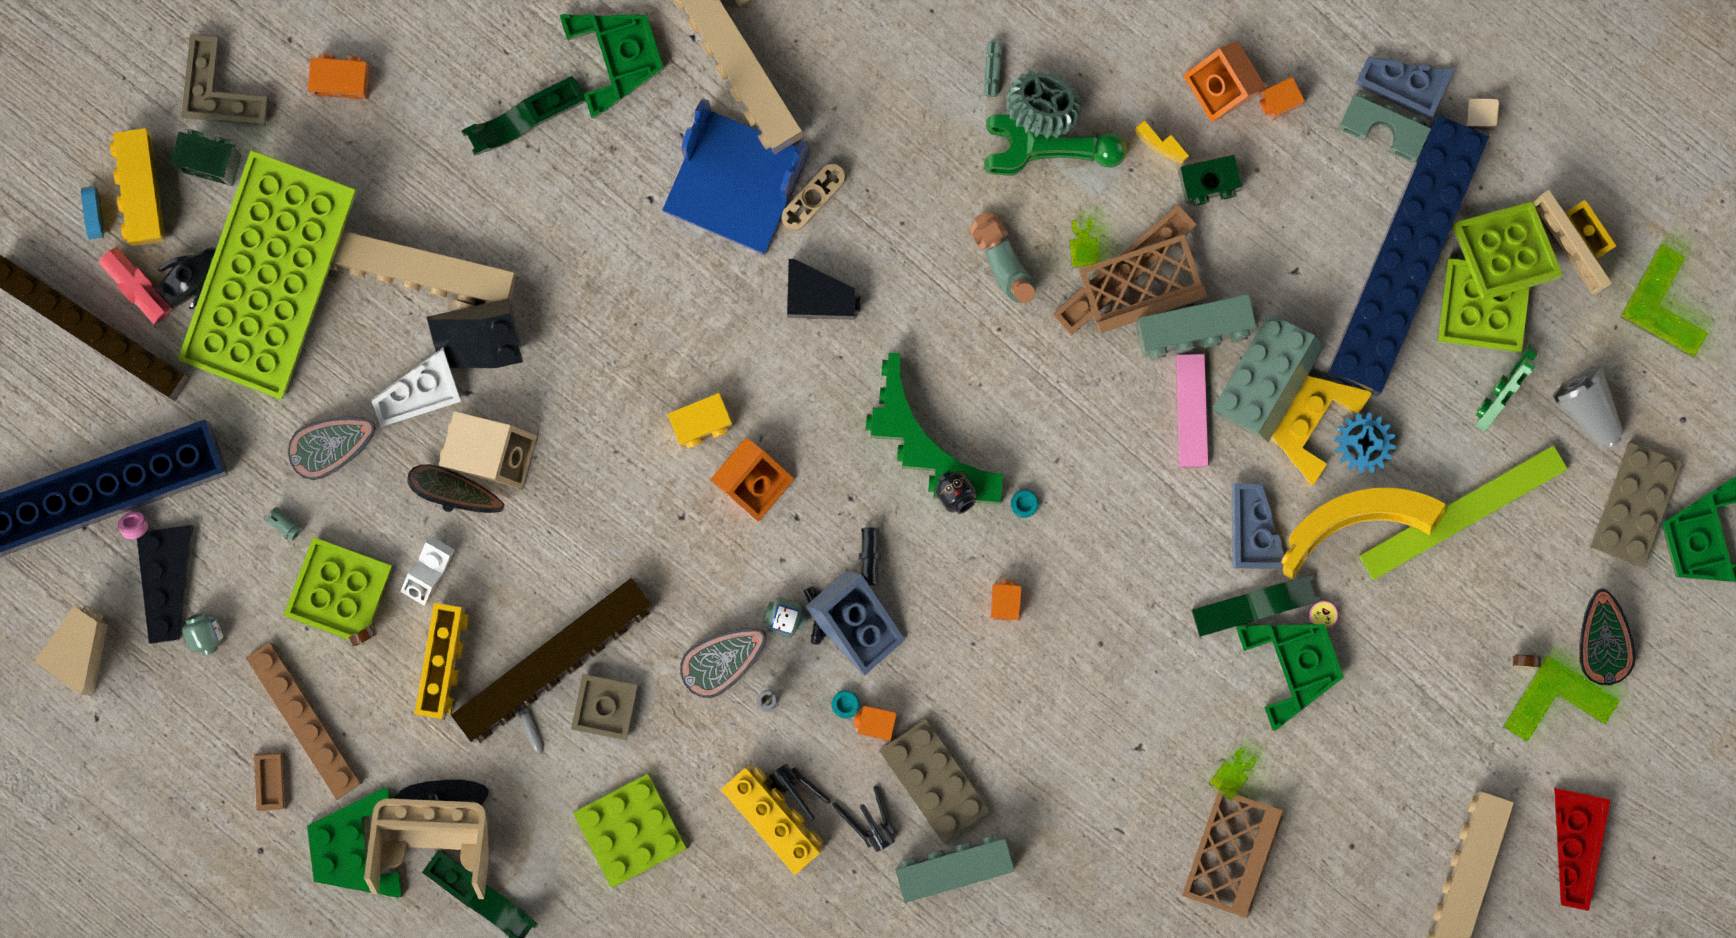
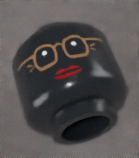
(956, 492)

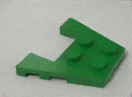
(626, 50)
(1504, 389)
(1697, 538)
(1306, 662)
(340, 848)

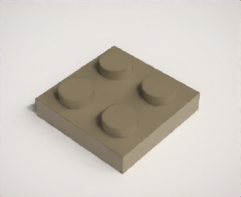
(604, 707)

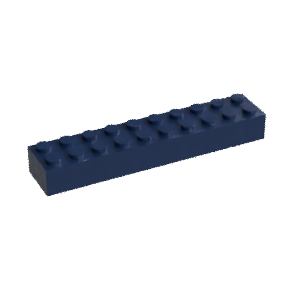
(1407, 255)
(109, 486)

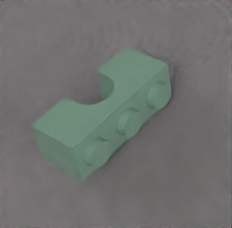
(1407, 133)

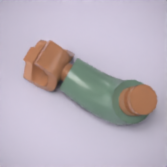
(1003, 261)

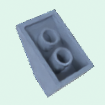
(855, 621)

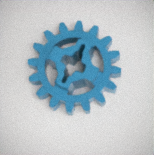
(1376, 444)

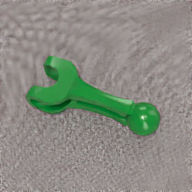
(1107, 149)

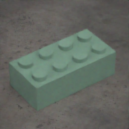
(1195, 326)
(1268, 377)
(955, 869)

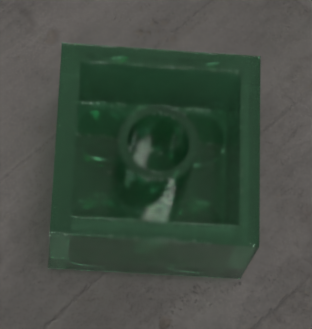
(205, 158)

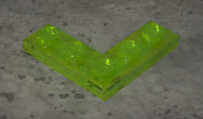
(1645, 310)
(1552, 681)

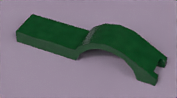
(524, 116)
(1254, 606)
(493, 907)

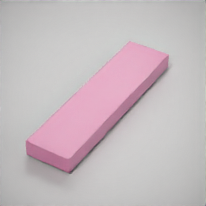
(1191, 410)

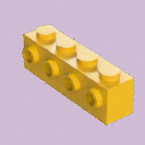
(138, 187)
(440, 660)
(773, 818)

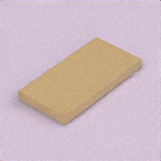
(1571, 243)

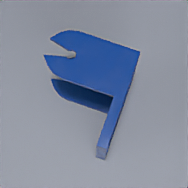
(732, 180)

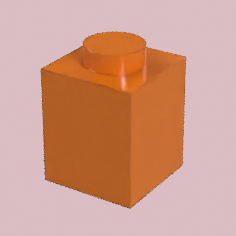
(1281, 99)
(1005, 600)
(875, 723)

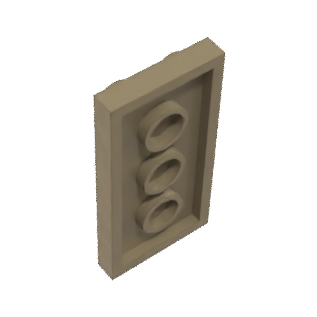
(1635, 505)
(934, 781)

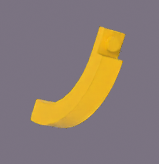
(1357, 507)

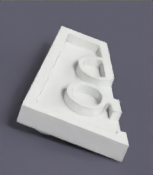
(418, 391)

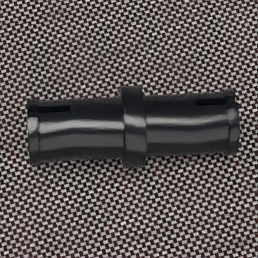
(869, 555)

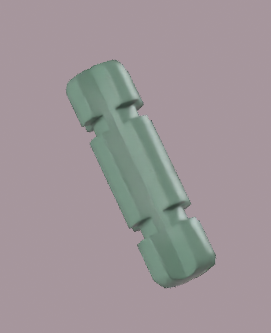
(992, 69)

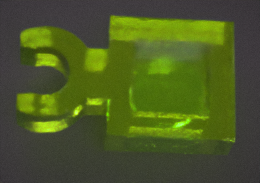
(1083, 249)
(1231, 778)

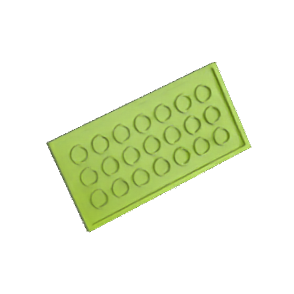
(267, 274)

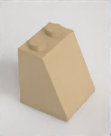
(487, 450)
(76, 650)

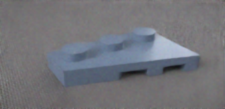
(1407, 85)
(1253, 531)

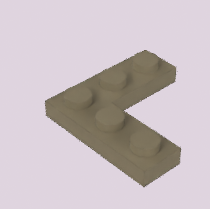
(199, 97)

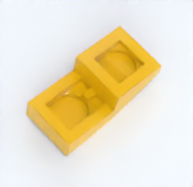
(1168, 148)

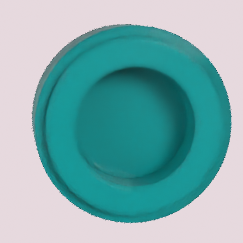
(1024, 503)
(845, 704)

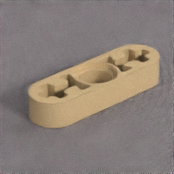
(832, 187)

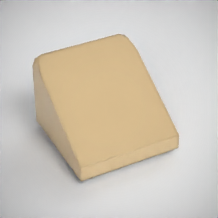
(1482, 113)

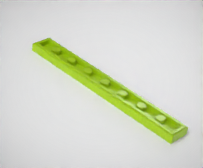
(1465, 512)

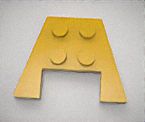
(1304, 416)

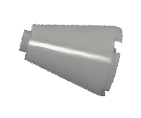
(1591, 406)

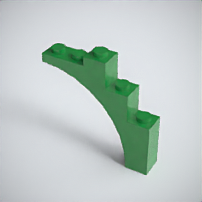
(919, 451)

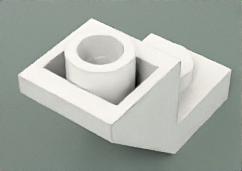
(427, 571)

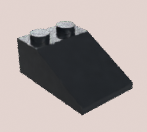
(478, 336)

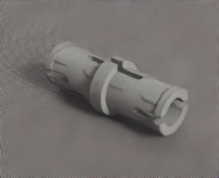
(772, 706)

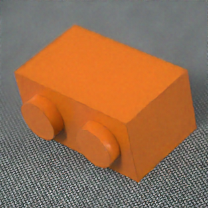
(338, 77)

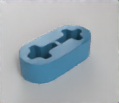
(92, 212)

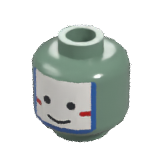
(784, 617)
(202, 633)

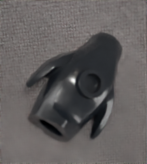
(185, 277)

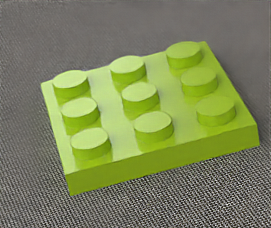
(1507, 250)
(1480, 323)
(337, 589)
(629, 830)

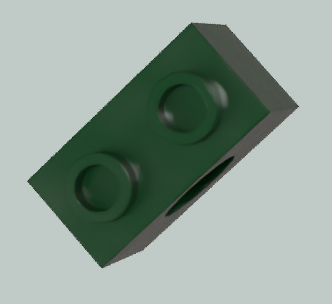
(1222, 168)

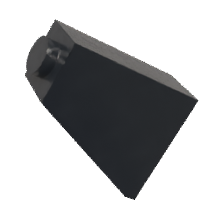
(818, 295)

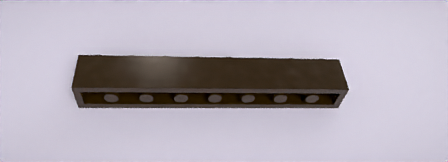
(91, 330)
(552, 660)

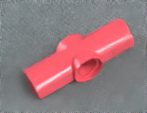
(135, 285)

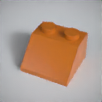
(1224, 81)
(752, 479)

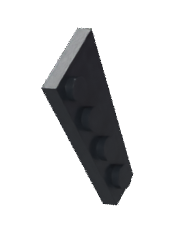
(163, 577)

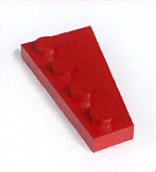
(1579, 842)

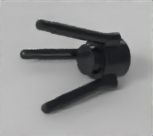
(785, 779)
(879, 836)

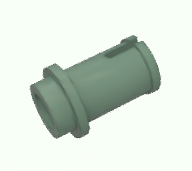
(284, 524)

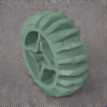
(1040, 110)

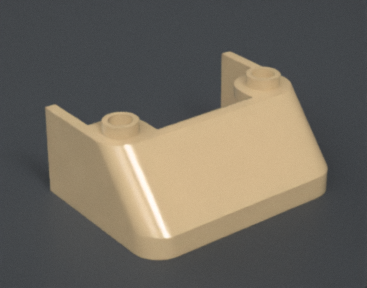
(427, 825)

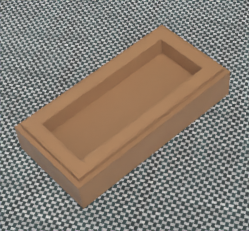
(270, 781)

